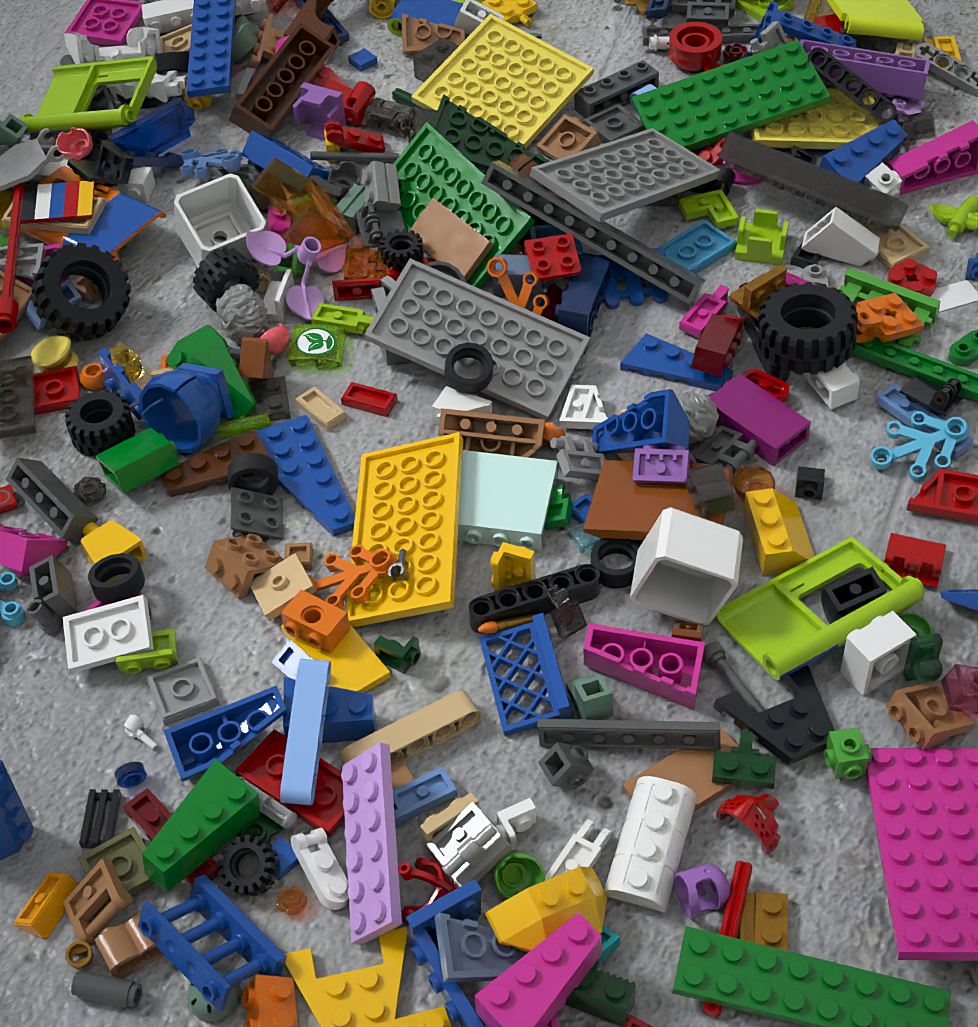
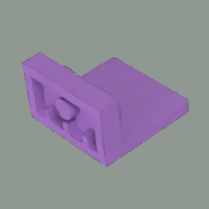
(662, 465)

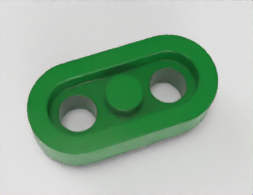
(964, 350)

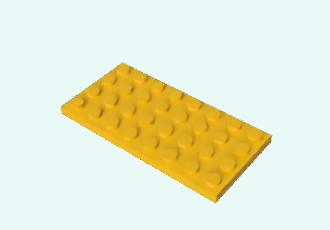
(409, 503)

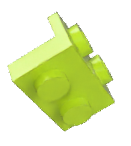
(161, 658)

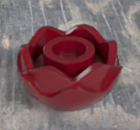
(734, 52)

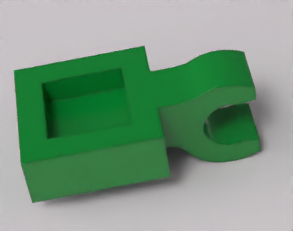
(559, 509)

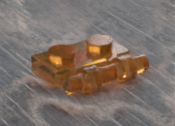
(358, 263)

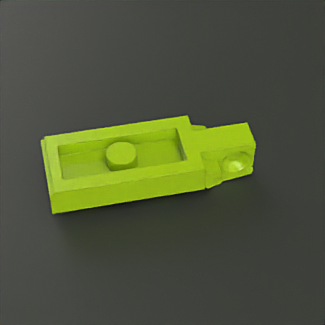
(350, 319)

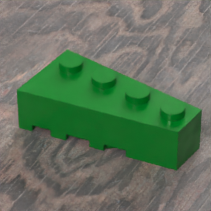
(200, 826)

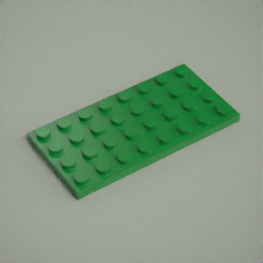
(734, 97)
(438, 170)

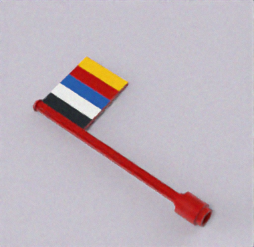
(38, 205)

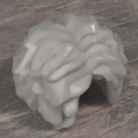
(242, 313)
(701, 414)

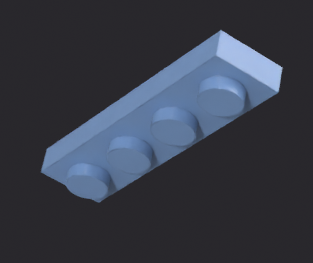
(902, 409)

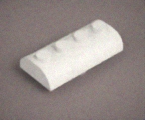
(651, 843)

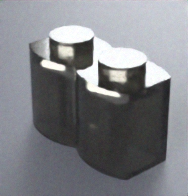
(710, 490)

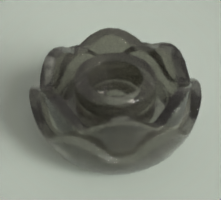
(90, 490)

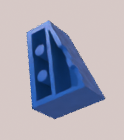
(348, 713)

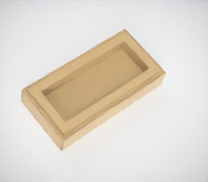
(321, 408)

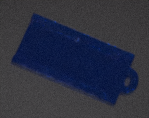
(156, 130)

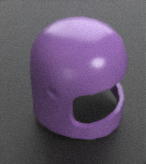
(696, 883)

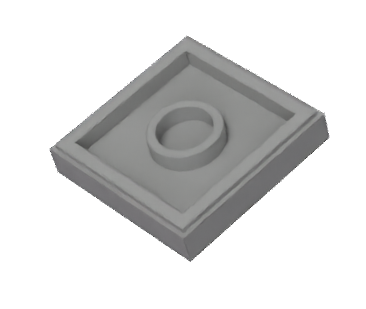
(182, 691)

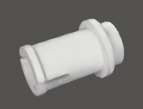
(658, 43)

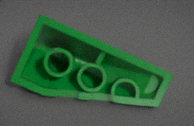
(209, 349)

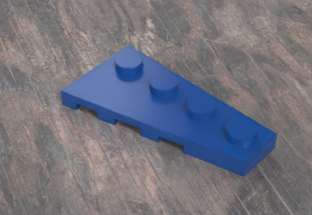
(665, 359)

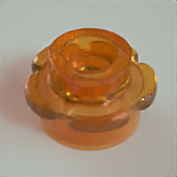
(294, 907)

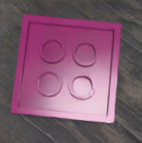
(106, 20)

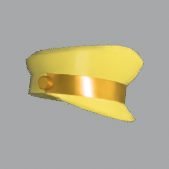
(54, 354)

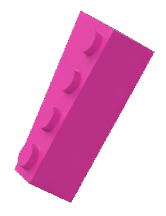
(647, 660)
(542, 979)

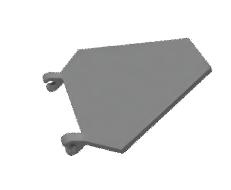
(26, 160)

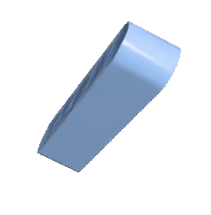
(305, 732)

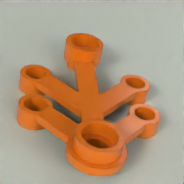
(509, 290)
(376, 566)

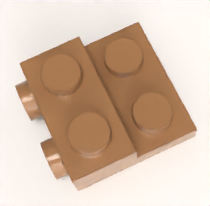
(568, 137)
(926, 715)

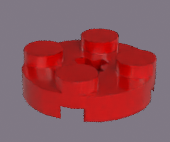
(922, 277)

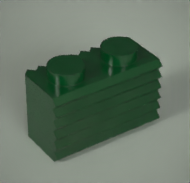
(604, 997)

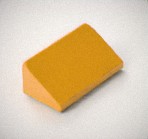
(46, 905)

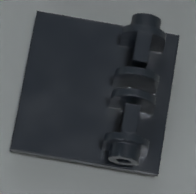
(937, 398)

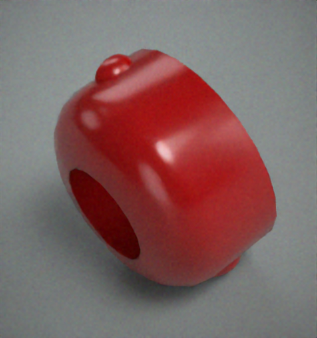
(695, 45)

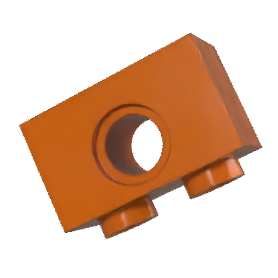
(315, 621)

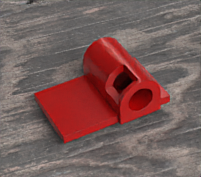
(354, 100)

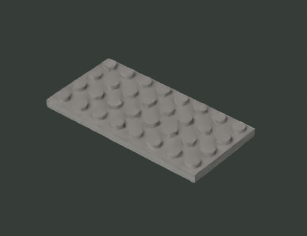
(624, 174)
(435, 312)

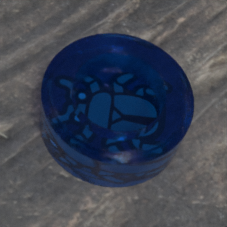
(130, 774)

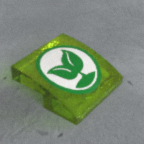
(317, 345)

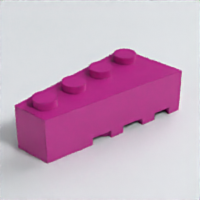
(939, 160)

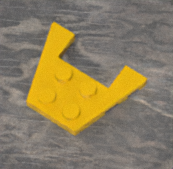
(356, 996)

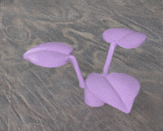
(270, 247)

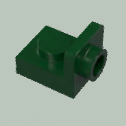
(395, 655)

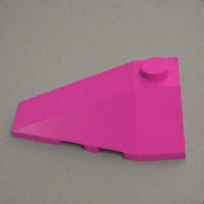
(24, 549)

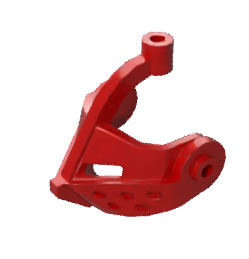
(746, 810)
(426, 870)

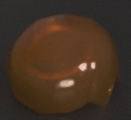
(752, 479)

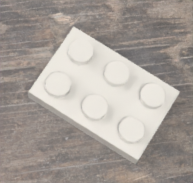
(107, 632)

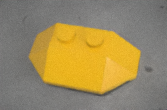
(545, 907)

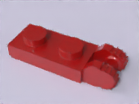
(354, 138)

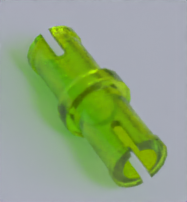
(244, 424)

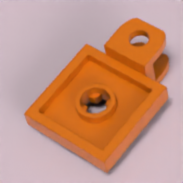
(886, 318)

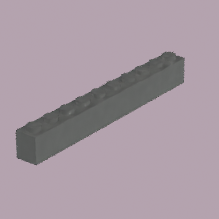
(595, 234)

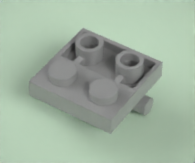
(469, 846)

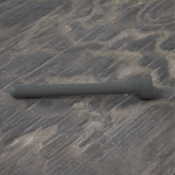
(715, 656)

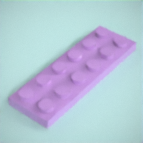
(371, 845)

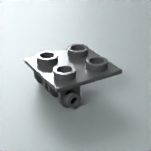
(376, 224)
(256, 514)

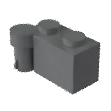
(51, 593)

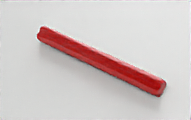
(733, 915)

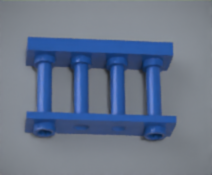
(222, 917)

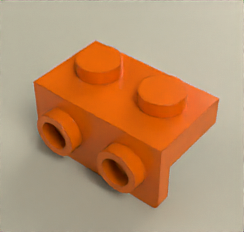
(270, 1002)

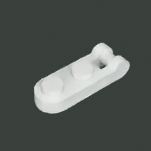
(321, 868)

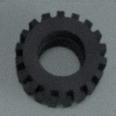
(221, 272)
(99, 422)

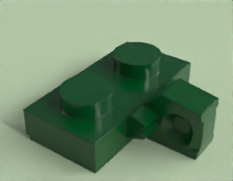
(744, 765)

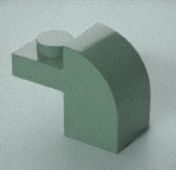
(243, 37)
(12, 131)
(591, 697)

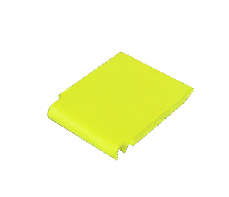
(879, 18)

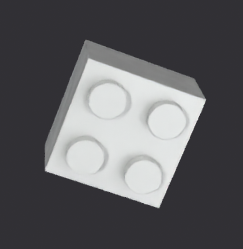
(876, 652)

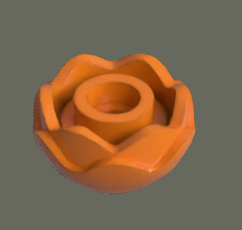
(92, 377)
(549, 432)

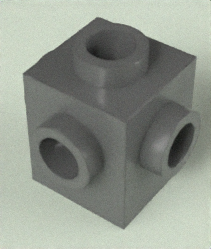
(566, 765)

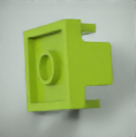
(763, 239)

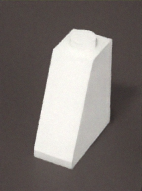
(841, 239)

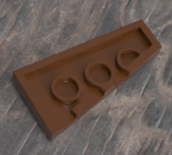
(211, 465)

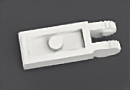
(580, 851)

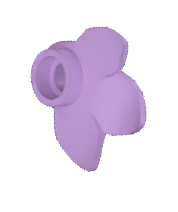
(905, 106)

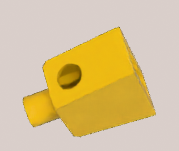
(109, 540)

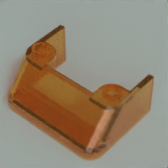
(306, 204)

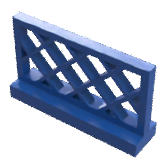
(550, 675)

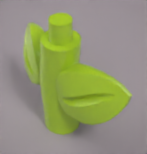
(957, 218)

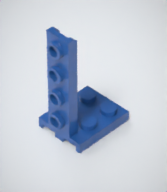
(801, 28)
(460, 905)

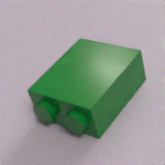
(138, 459)

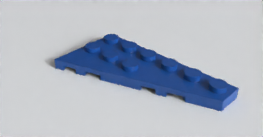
(308, 473)

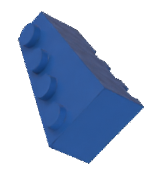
(866, 152)

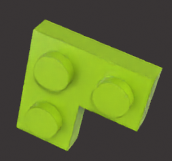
(709, 204)

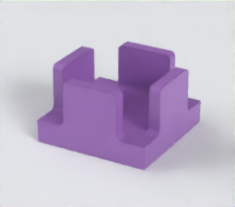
(317, 107)

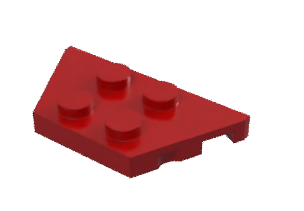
(948, 495)

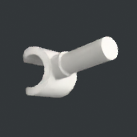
(133, 729)

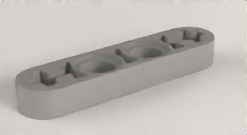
(954, 66)

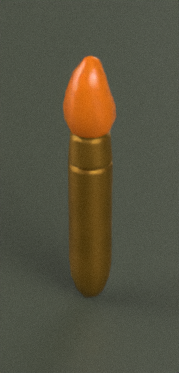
(492, 627)

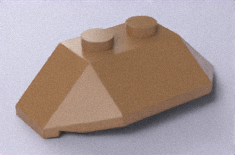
(493, 432)

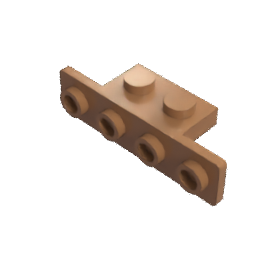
(267, 42)

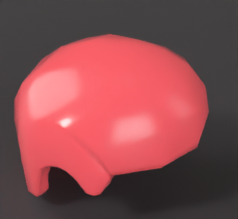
(75, 144)
(277, 338)

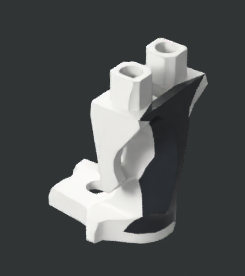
(160, 91)

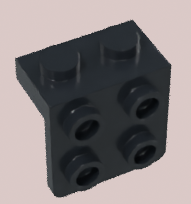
(111, 167)

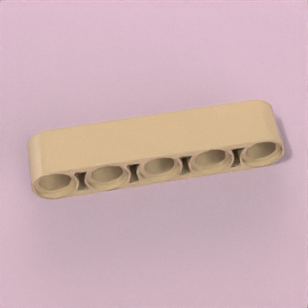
(421, 729)

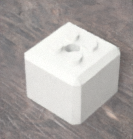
(216, 210)
(687, 567)

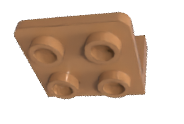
(237, 559)

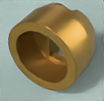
(78, 949)

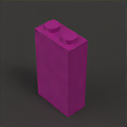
(760, 418)

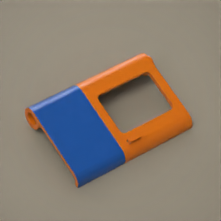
(117, 224)

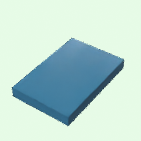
(699, 246)

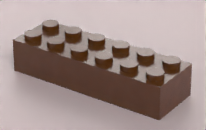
(278, 85)

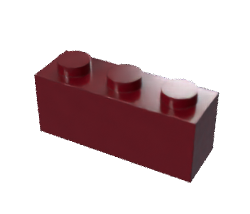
(717, 345)

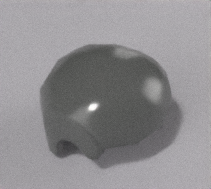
(347, 174)

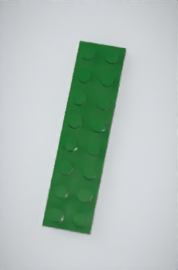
(800, 986)

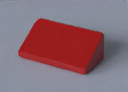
(354, 288)

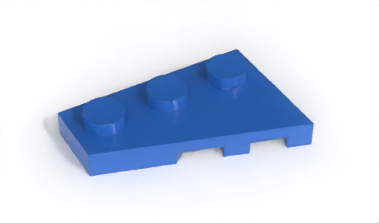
(118, 382)

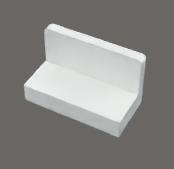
(275, 297)

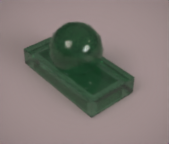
(923, 659)

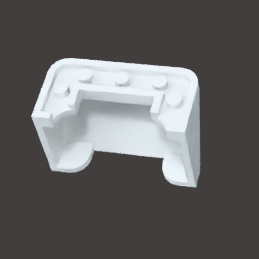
(140, 43)

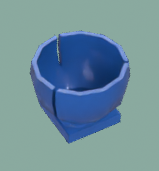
(187, 405)

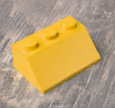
(776, 531)

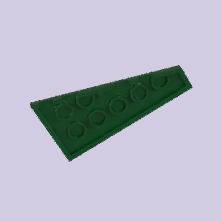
(477, 138)

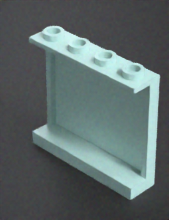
(505, 499)

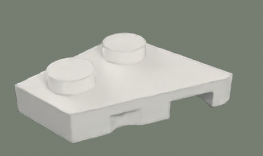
(582, 408)

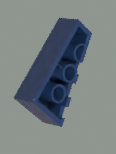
(584, 294)

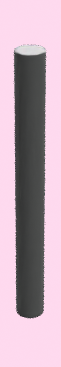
(353, 156)

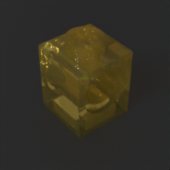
(128, 360)

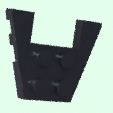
(788, 729)

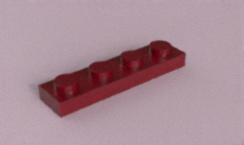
(150, 817)

